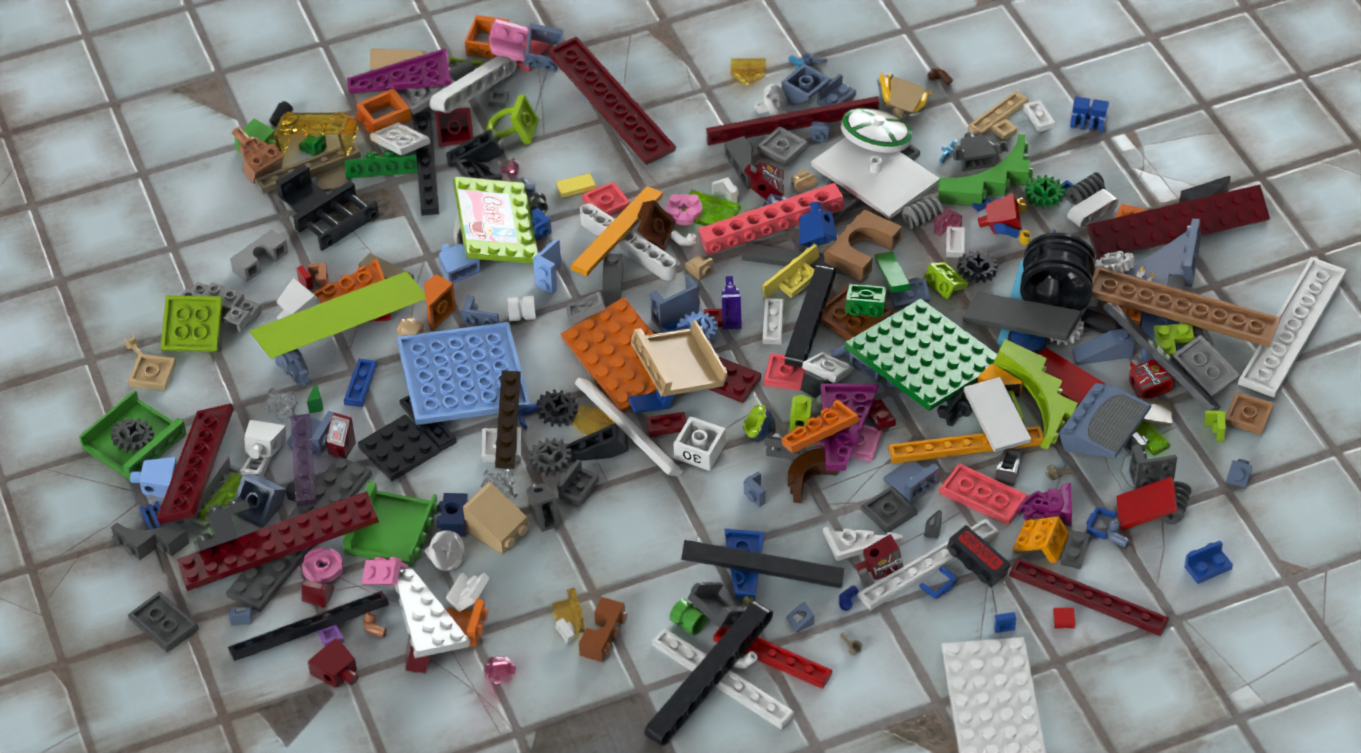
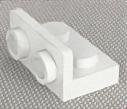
(466, 590)

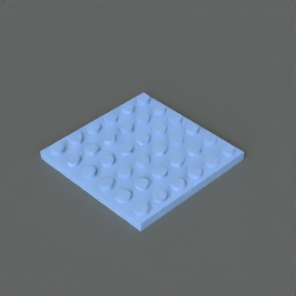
(458, 371)

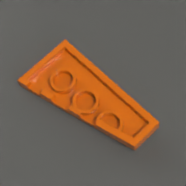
(363, 277)
(818, 428)

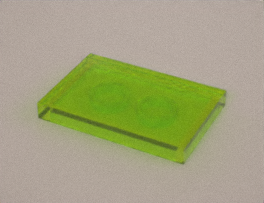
(714, 209)

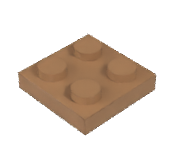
(1249, 413)

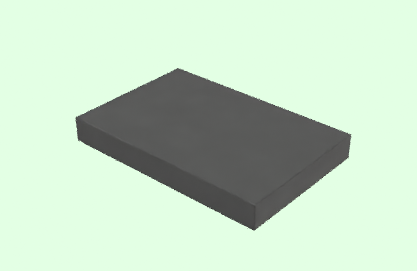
(163, 621)

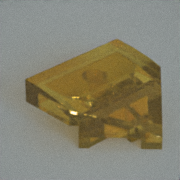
(748, 69)

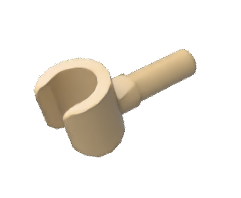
(132, 344)

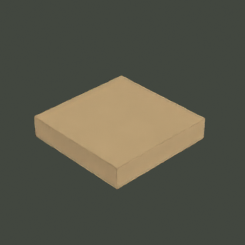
(152, 372)

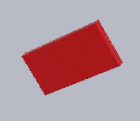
(1075, 381)

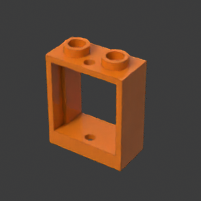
(480, 25)
(401, 114)

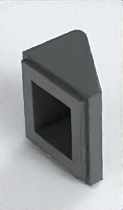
(933, 525)

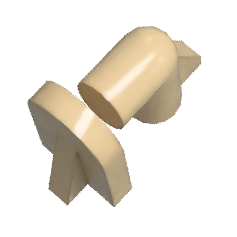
(803, 180)

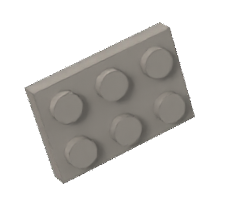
(1206, 366)

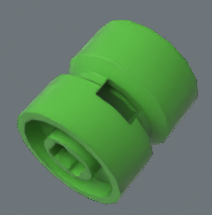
(688, 616)

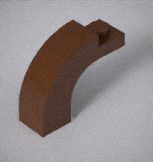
(803, 468)

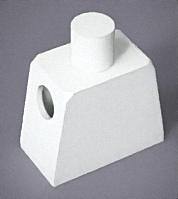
(295, 299)
(264, 438)

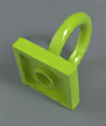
(522, 118)

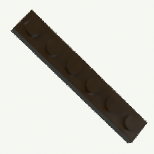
(507, 419)

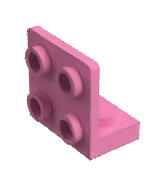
(508, 40)

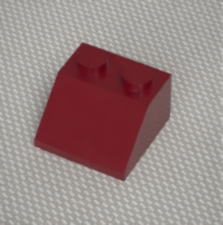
(454, 127)

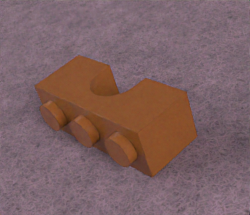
(598, 643)

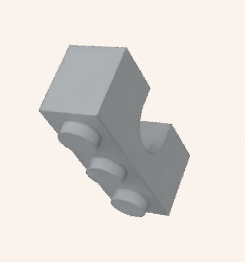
(269, 246)

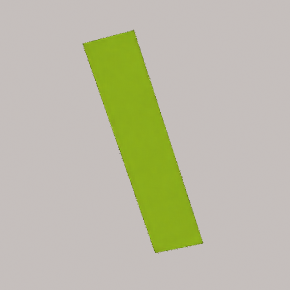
(337, 314)

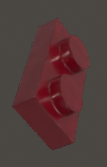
(881, 416)
(666, 423)

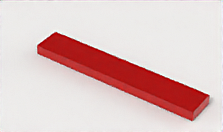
(785, 661)

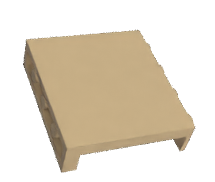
(679, 360)

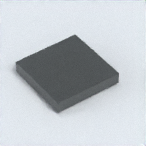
(889, 509)

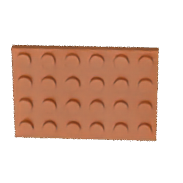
(606, 352)

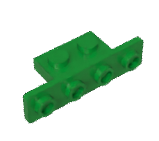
(381, 164)

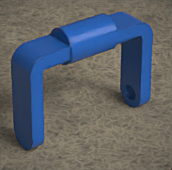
(673, 325)
(526, 411)
(1092, 519)
(944, 588)

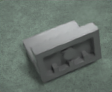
(1147, 471)

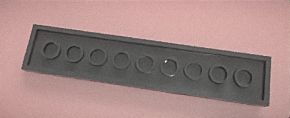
(259, 584)

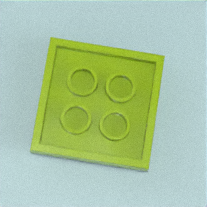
(191, 323)

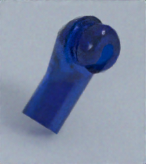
(845, 598)

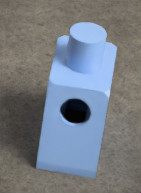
(455, 264)
(155, 476)

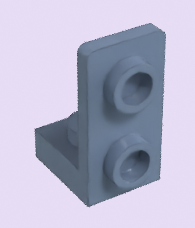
(472, 316)

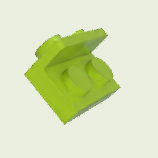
(944, 279)

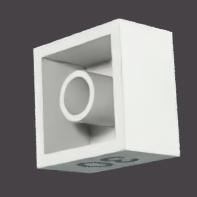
(699, 443)

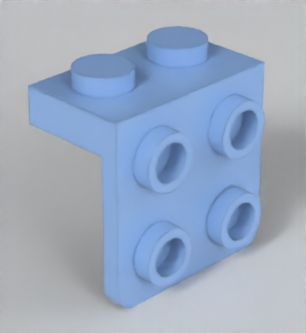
(545, 266)

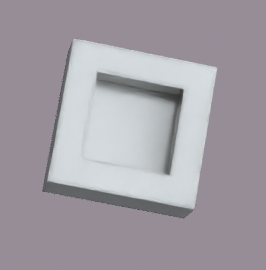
(566, 630)

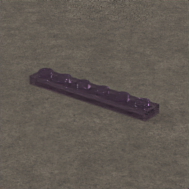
(303, 460)

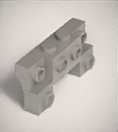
(234, 306)

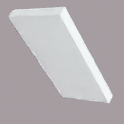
(997, 414)

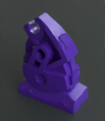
(731, 305)

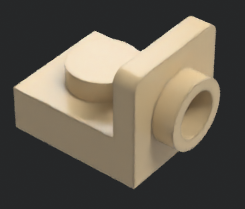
(700, 267)

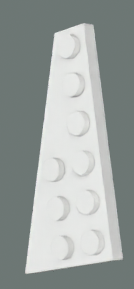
(426, 619)

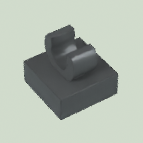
(1136, 439)

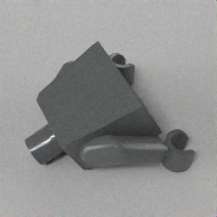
(977, 152)

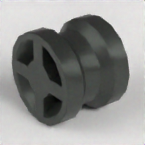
(538, 200)

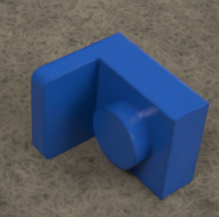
(541, 224)

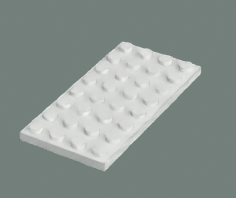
(992, 696)

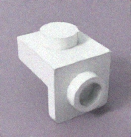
(725, 188)

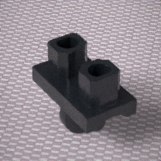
(957, 407)

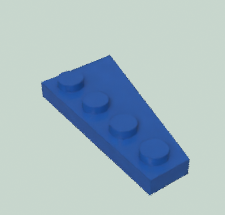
(744, 582)

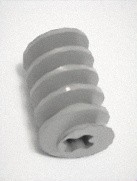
(921, 211)

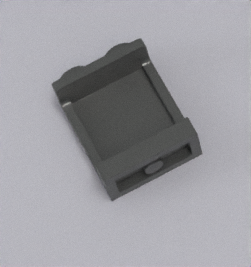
(707, 599)

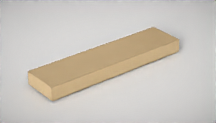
(999, 112)

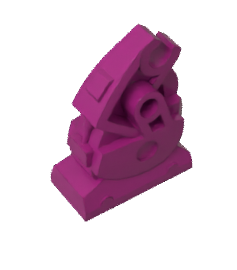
(1049, 504)

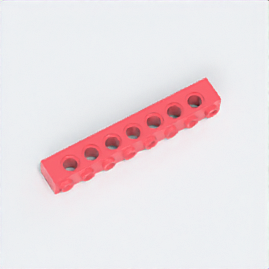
(767, 219)

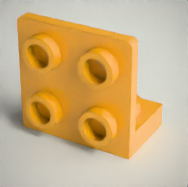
(1043, 535)

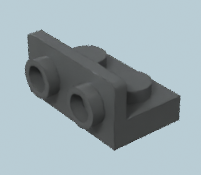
(776, 449)

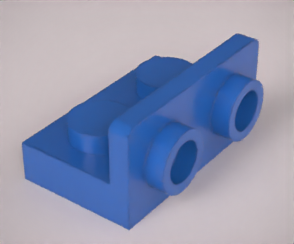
(1207, 562)

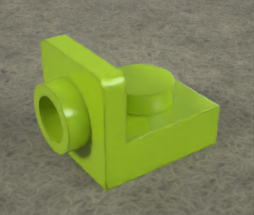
(1216, 420)

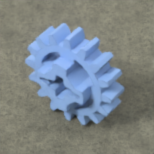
(704, 322)

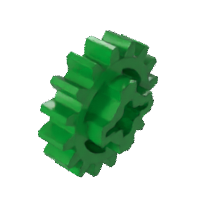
(1044, 191)

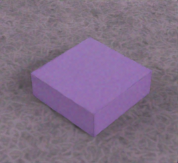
(330, 633)

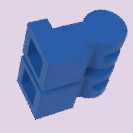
(1082, 111)

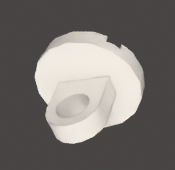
(773, 101)
(446, 550)

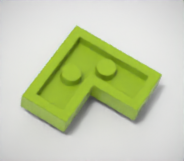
(1168, 335)

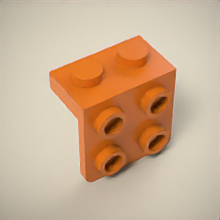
(471, 621)

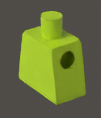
(800, 410)

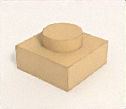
(1004, 129)

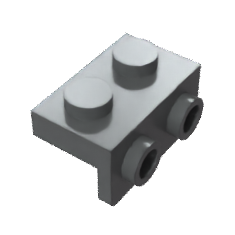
(576, 484)

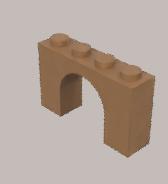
(863, 228)

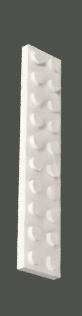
(1298, 320)

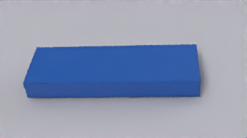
(360, 382)

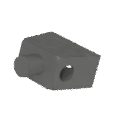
(541, 498)

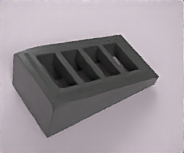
(1008, 468)

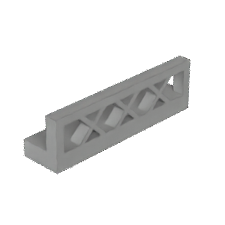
(217, 475)

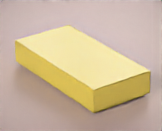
(575, 185)

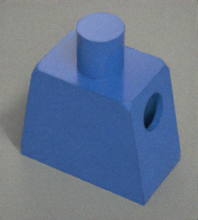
(816, 226)

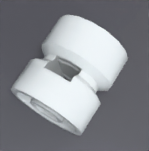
(521, 308)

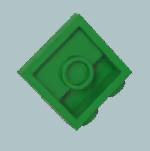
(865, 300)

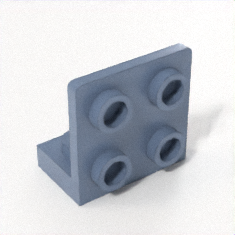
(912, 479)

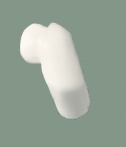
(690, 240)
(745, 662)

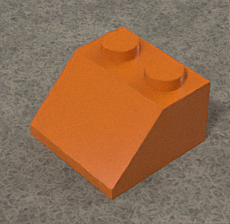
(439, 300)

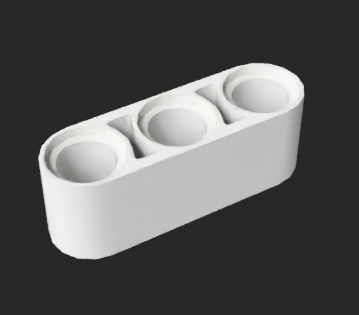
(1093, 208)

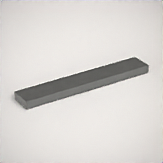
(777, 256)

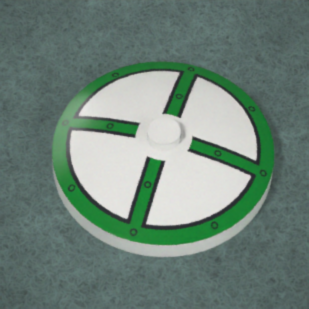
(876, 130)

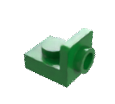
(313, 145)

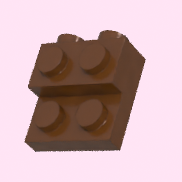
(655, 224)

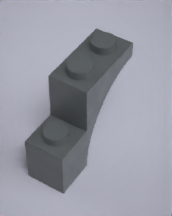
(140, 543)

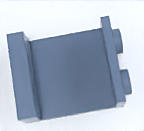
(676, 306)

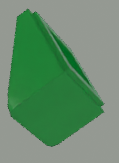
(314, 401)

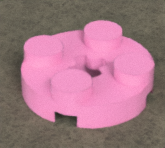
(690, 203)
(326, 574)

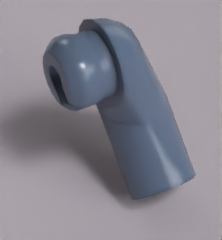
(839, 351)
(1114, 534)

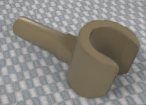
(1053, 473)
(851, 644)

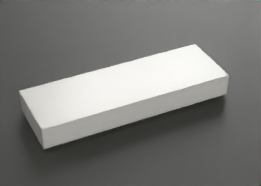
(773, 321)

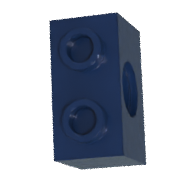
(452, 513)

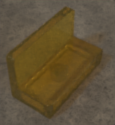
(590, 420)
(570, 611)

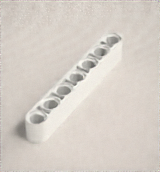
(473, 84)
(632, 244)

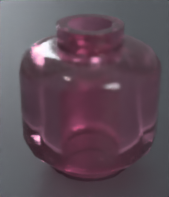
(499, 669)

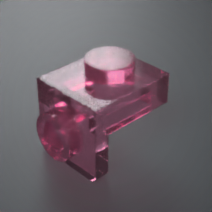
(947, 218)

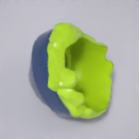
(759, 423)

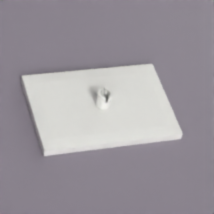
(877, 178)

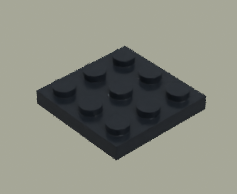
(398, 447)

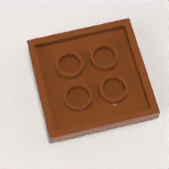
(845, 323)

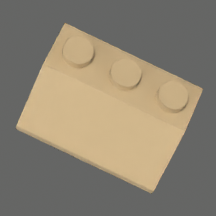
(384, 57)

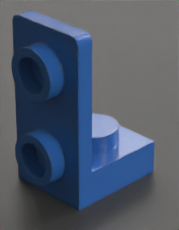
(650, 402)

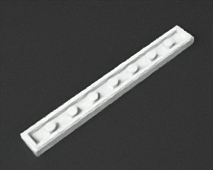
(629, 427)
(918, 570)
(730, 684)

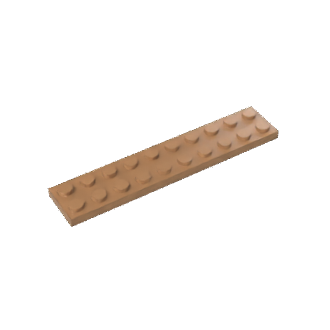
(1184, 307)

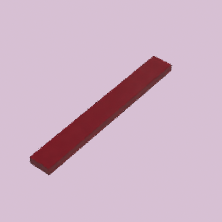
(1089, 597)

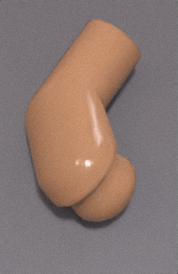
(371, 626)

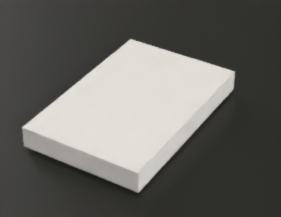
(399, 138)

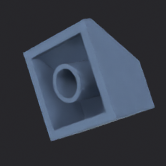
(803, 84)
(262, 496)

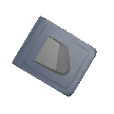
(240, 615)
(801, 617)

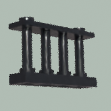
(327, 205)

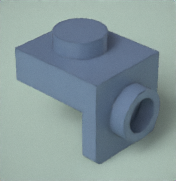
(1239, 473)
(753, 489)

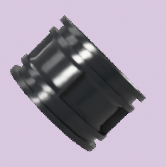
(1057, 257)

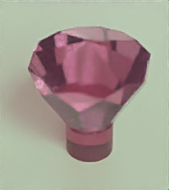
(511, 167)

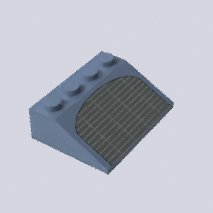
(1103, 422)

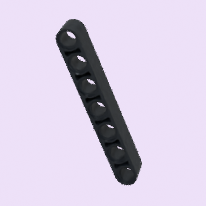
(810, 316)

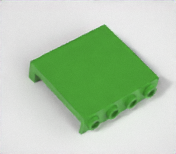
(98, 440)
(400, 527)

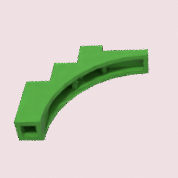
(973, 189)

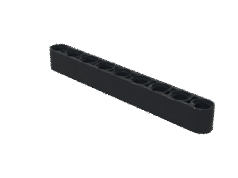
(708, 673)

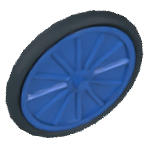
(1031, 342)

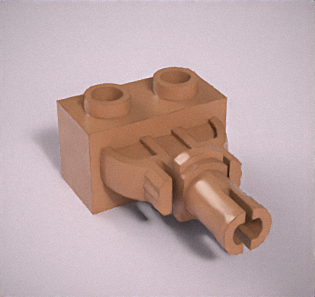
(257, 155)

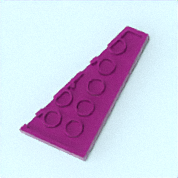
(418, 72)
(859, 399)

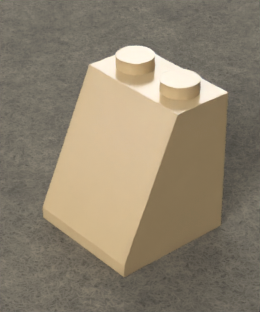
(494, 519)

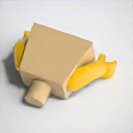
(902, 95)

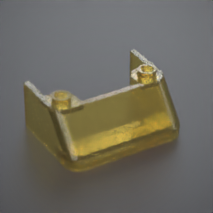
(316, 124)

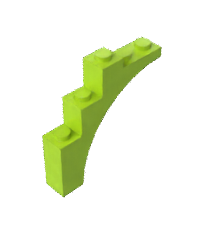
(1043, 387)

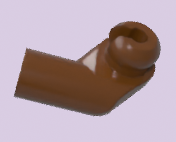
(939, 73)

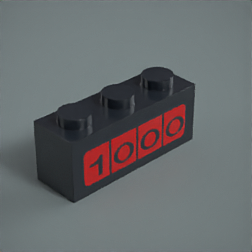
(978, 556)

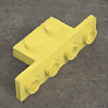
(794, 276)

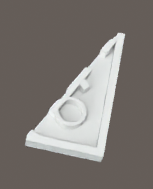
(851, 542)

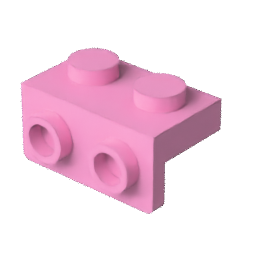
(382, 571)

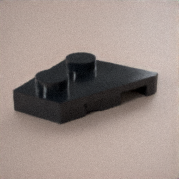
(474, 169)

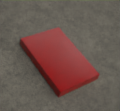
(1146, 503)

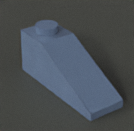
(1106, 347)

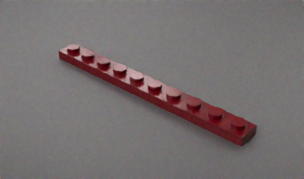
(788, 121)

